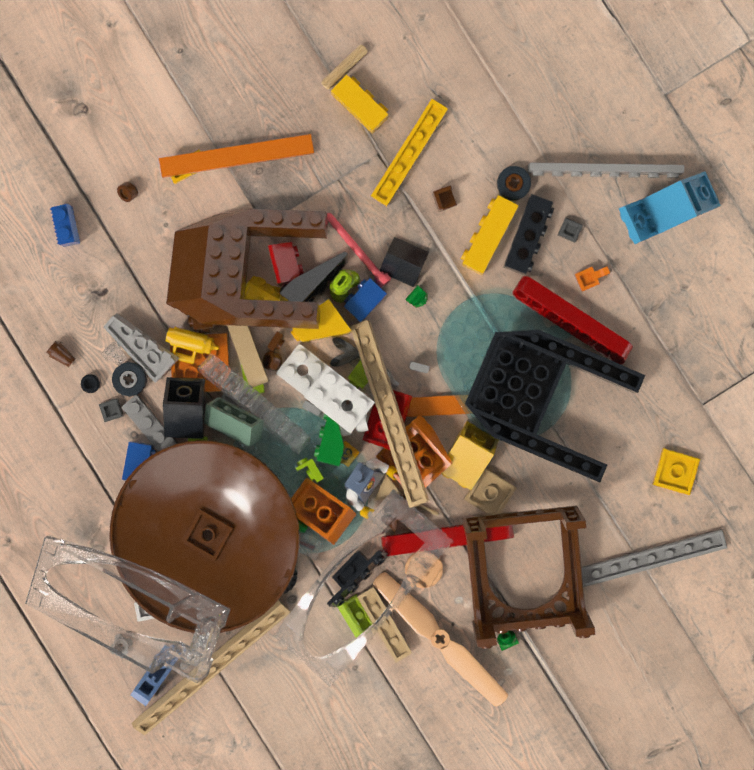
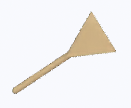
(387, 486)

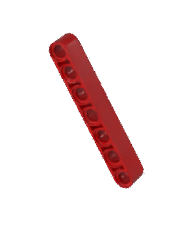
(572, 320)
(411, 543)

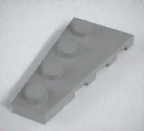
(143, 349)

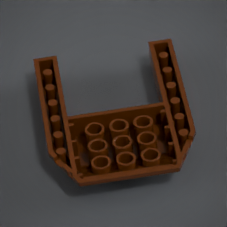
(212, 268)

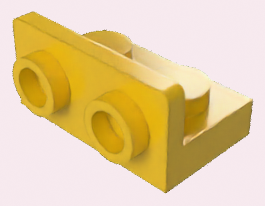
(259, 289)

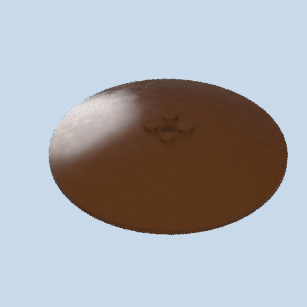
(218, 489)

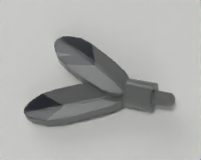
(350, 354)

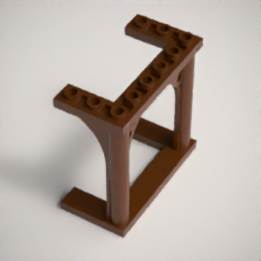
(575, 614)

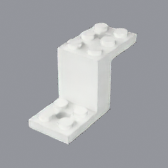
(325, 388)

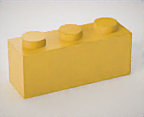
(360, 103)

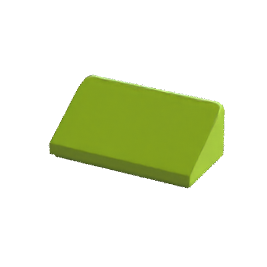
(355, 615)

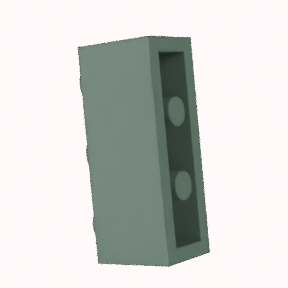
(233, 422)

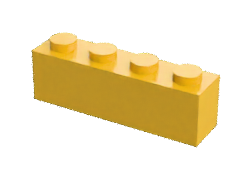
(491, 231)

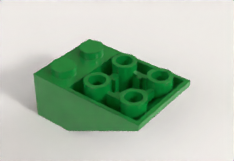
(331, 446)

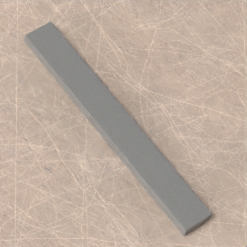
(653, 557)

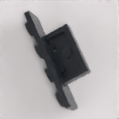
(352, 573)

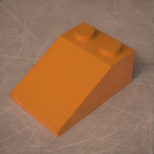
(321, 511)

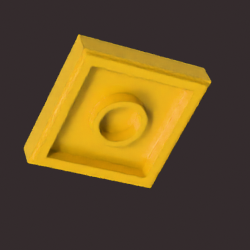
(676, 471)

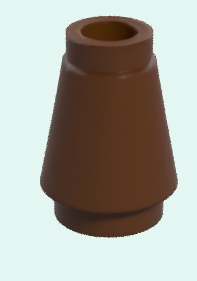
(59, 353)

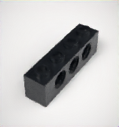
(534, 205)

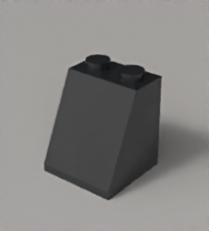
(184, 407)

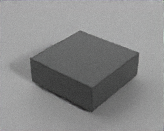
(570, 230)
(111, 410)

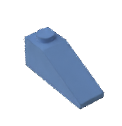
(149, 685)

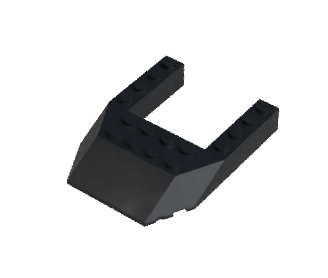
(519, 384)

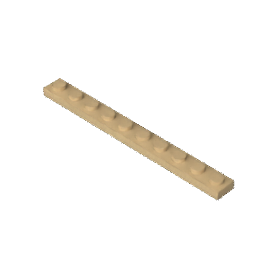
(389, 414)
(221, 659)

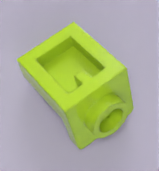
(358, 376)
(313, 472)

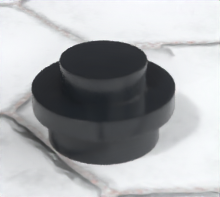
(90, 383)

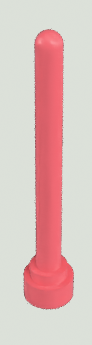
(380, 277)

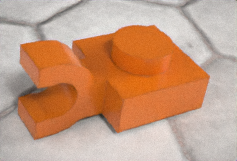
(589, 278)

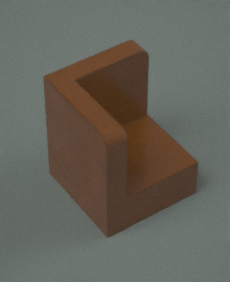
(444, 198)

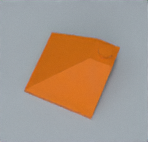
(427, 449)

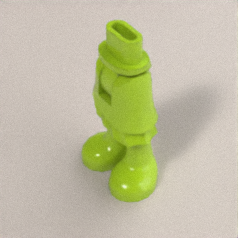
(342, 283)

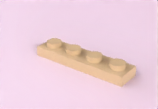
(389, 631)

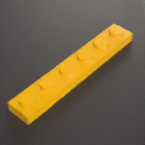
(409, 152)

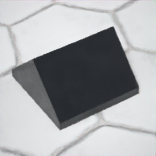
(404, 261)

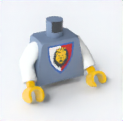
(364, 481)

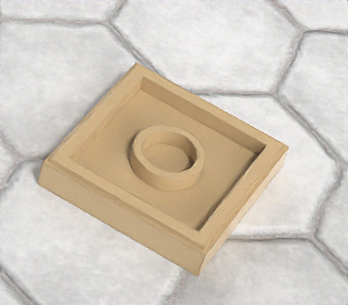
(490, 493)

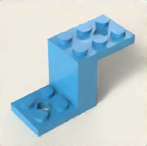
(669, 207)

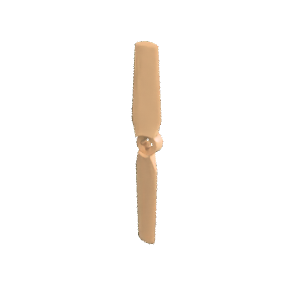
(455, 654)

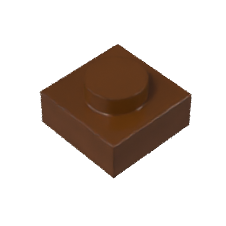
(276, 342)

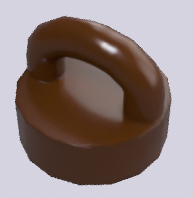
(127, 191)
(272, 361)

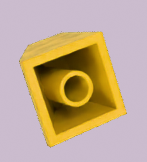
(330, 325)
(470, 455)

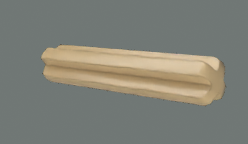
(344, 66)

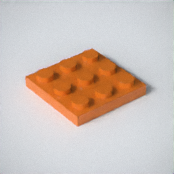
(186, 370)

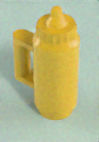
(190, 341)

